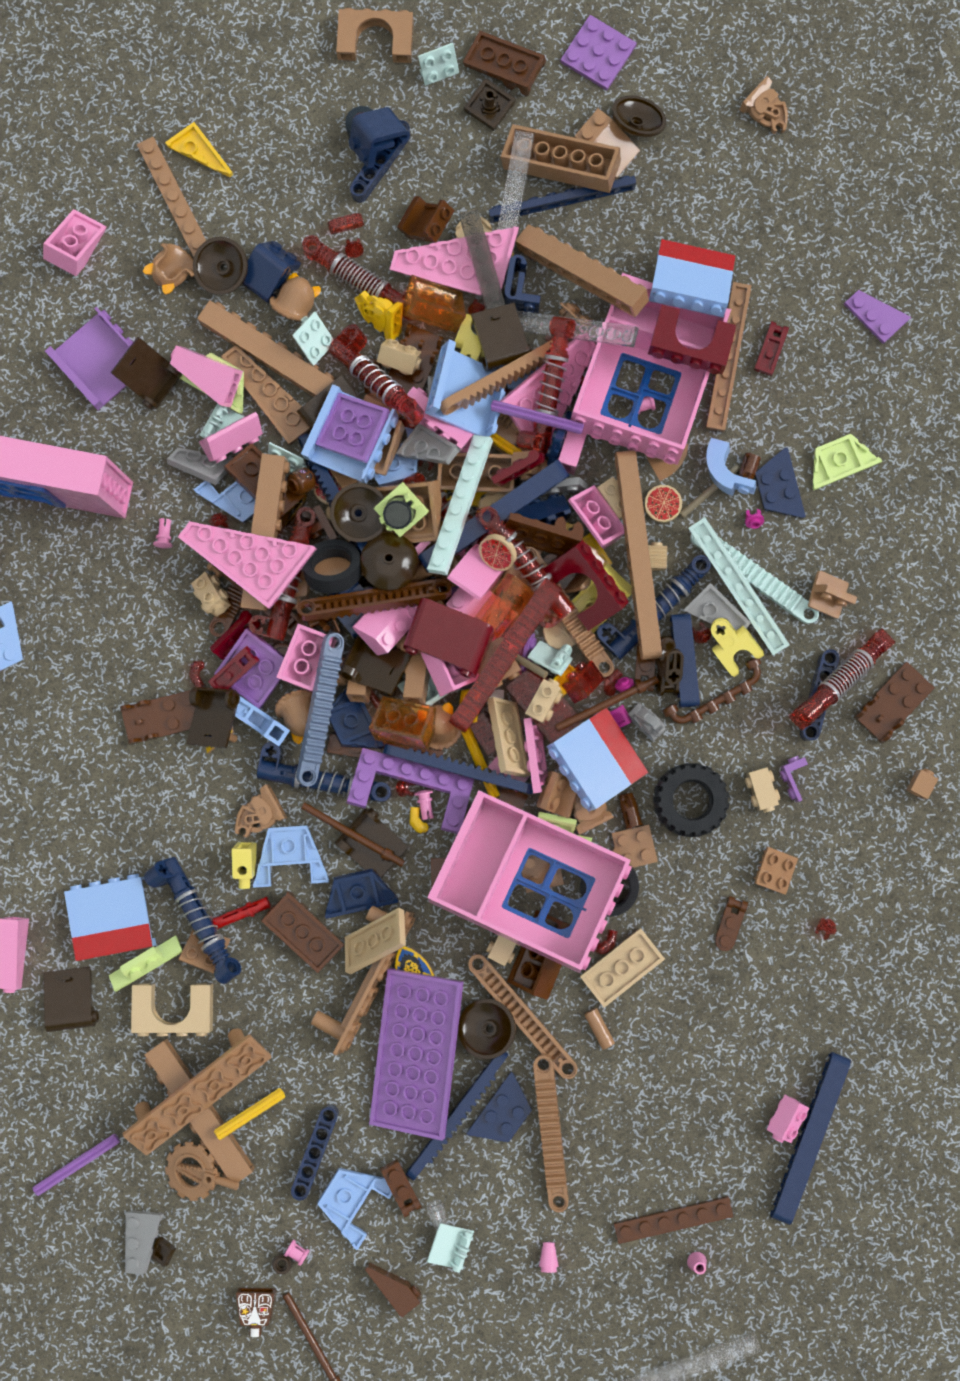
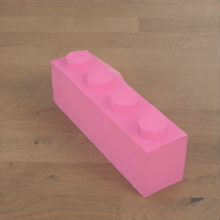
(449, 432)

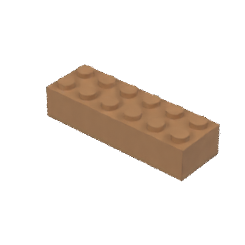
(568, 159)

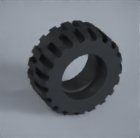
(717, 800)

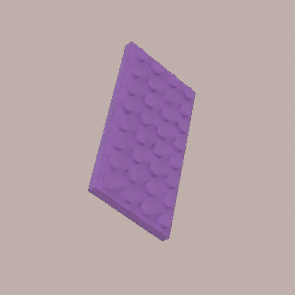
(416, 1053)

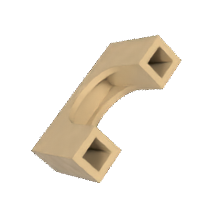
(146, 1019)

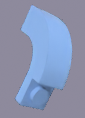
(725, 480)
(261, 722)

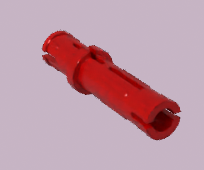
(249, 909)

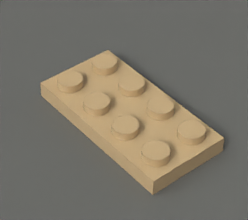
(508, 737)
(375, 941)
(622, 967)

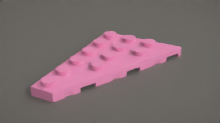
(451, 263)
(527, 393)
(253, 561)

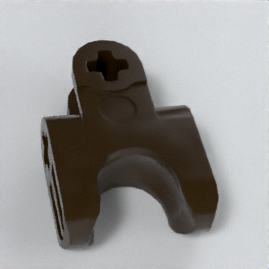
(669, 667)

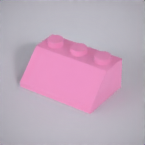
(232, 438)
(597, 516)
(384, 628)
(302, 657)
(445, 675)

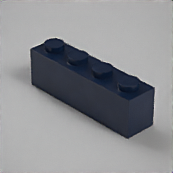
(547, 510)

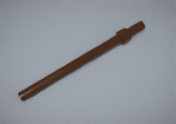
(638, 687)
(386, 853)
(310, 1338)

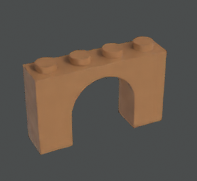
(354, 22)
(414, 689)

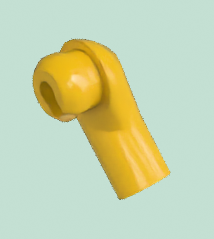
(415, 822)

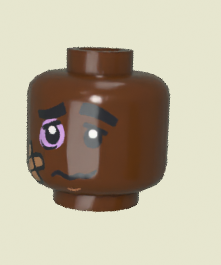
(301, 481)

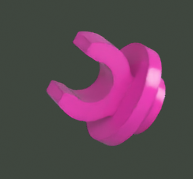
(755, 520)
(624, 683)

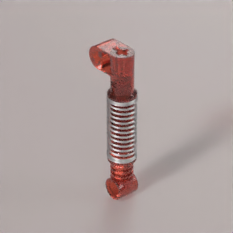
(351, 272)
(850, 673)

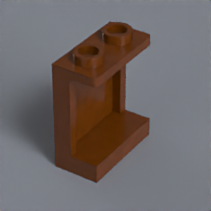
(425, 220)

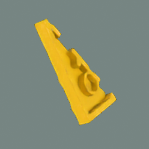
(195, 145)

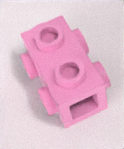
(787, 1119)

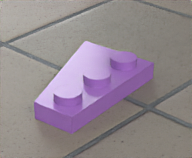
(876, 315)

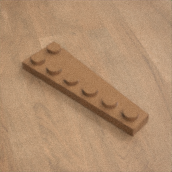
(269, 396)

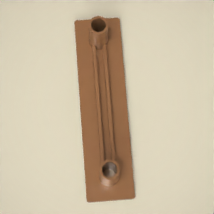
(362, 1002)
(198, 1094)

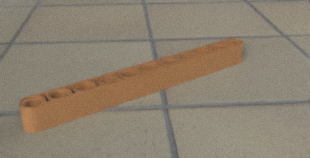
(638, 555)

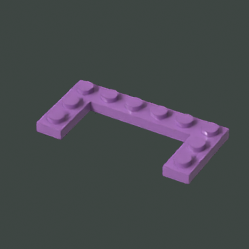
(375, 762)

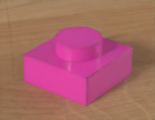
(620, 716)

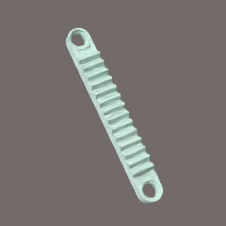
(769, 585)

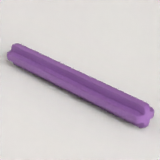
(536, 416)
(76, 1164)

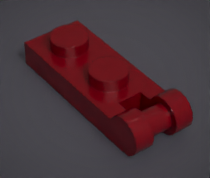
(771, 349)
(518, 468)
(230, 637)
(234, 670)

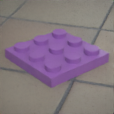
(598, 52)
(352, 427)
(261, 679)

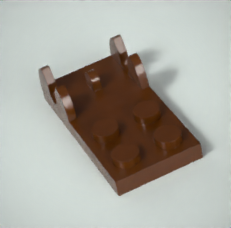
(505, 61)
(430, 347)
(245, 470)
(543, 536)
(894, 702)
(157, 717)
(302, 931)

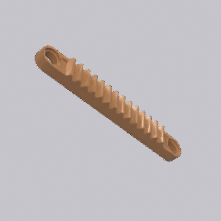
(495, 380)
(584, 639)
(523, 1016)
(551, 1133)

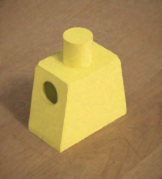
(244, 855)

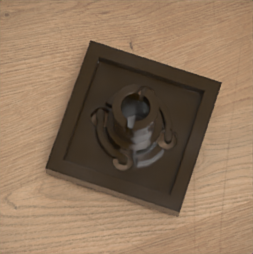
(488, 93)

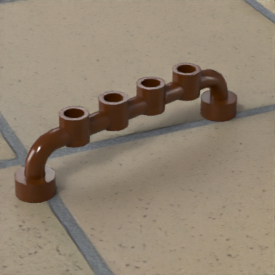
(712, 705)

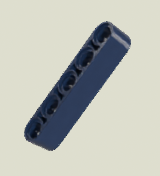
(378, 170)
(683, 638)
(828, 668)
(311, 1160)

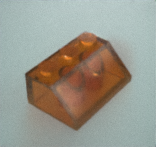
(434, 304)
(505, 605)
(404, 723)

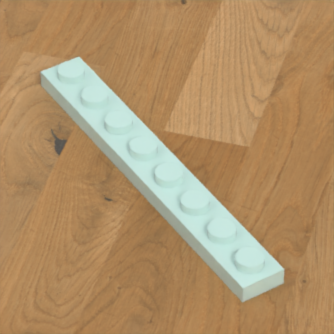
(460, 505)
(739, 586)

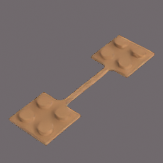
(630, 843)

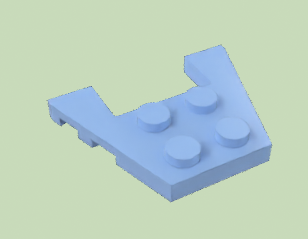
(399, 469)
(233, 500)
(9, 640)
(289, 847)
(344, 1198)

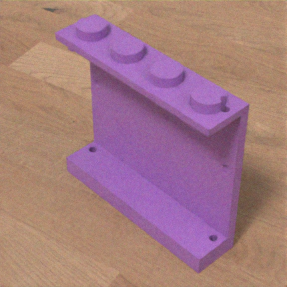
(91, 357)

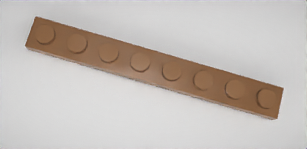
(172, 194)
(724, 383)

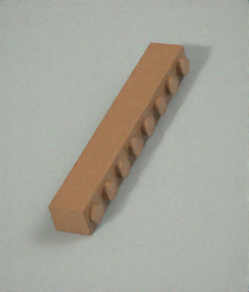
(582, 270)
(264, 349)
(268, 508)
(227, 1151)

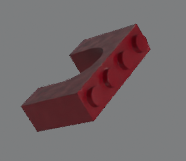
(666, 345)
(582, 560)

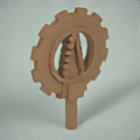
(204, 1174)

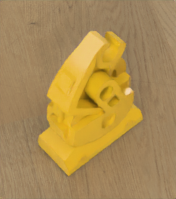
(381, 313)

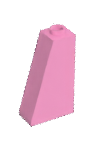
(210, 375)
(571, 451)
(12, 952)

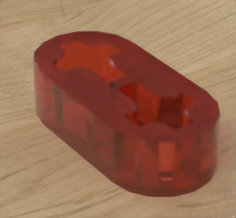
(345, 223)

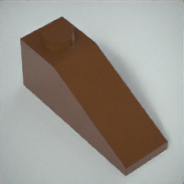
(396, 1289)

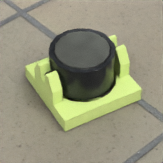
(399, 511)

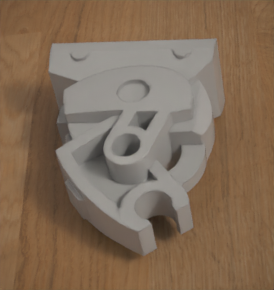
(647, 722)

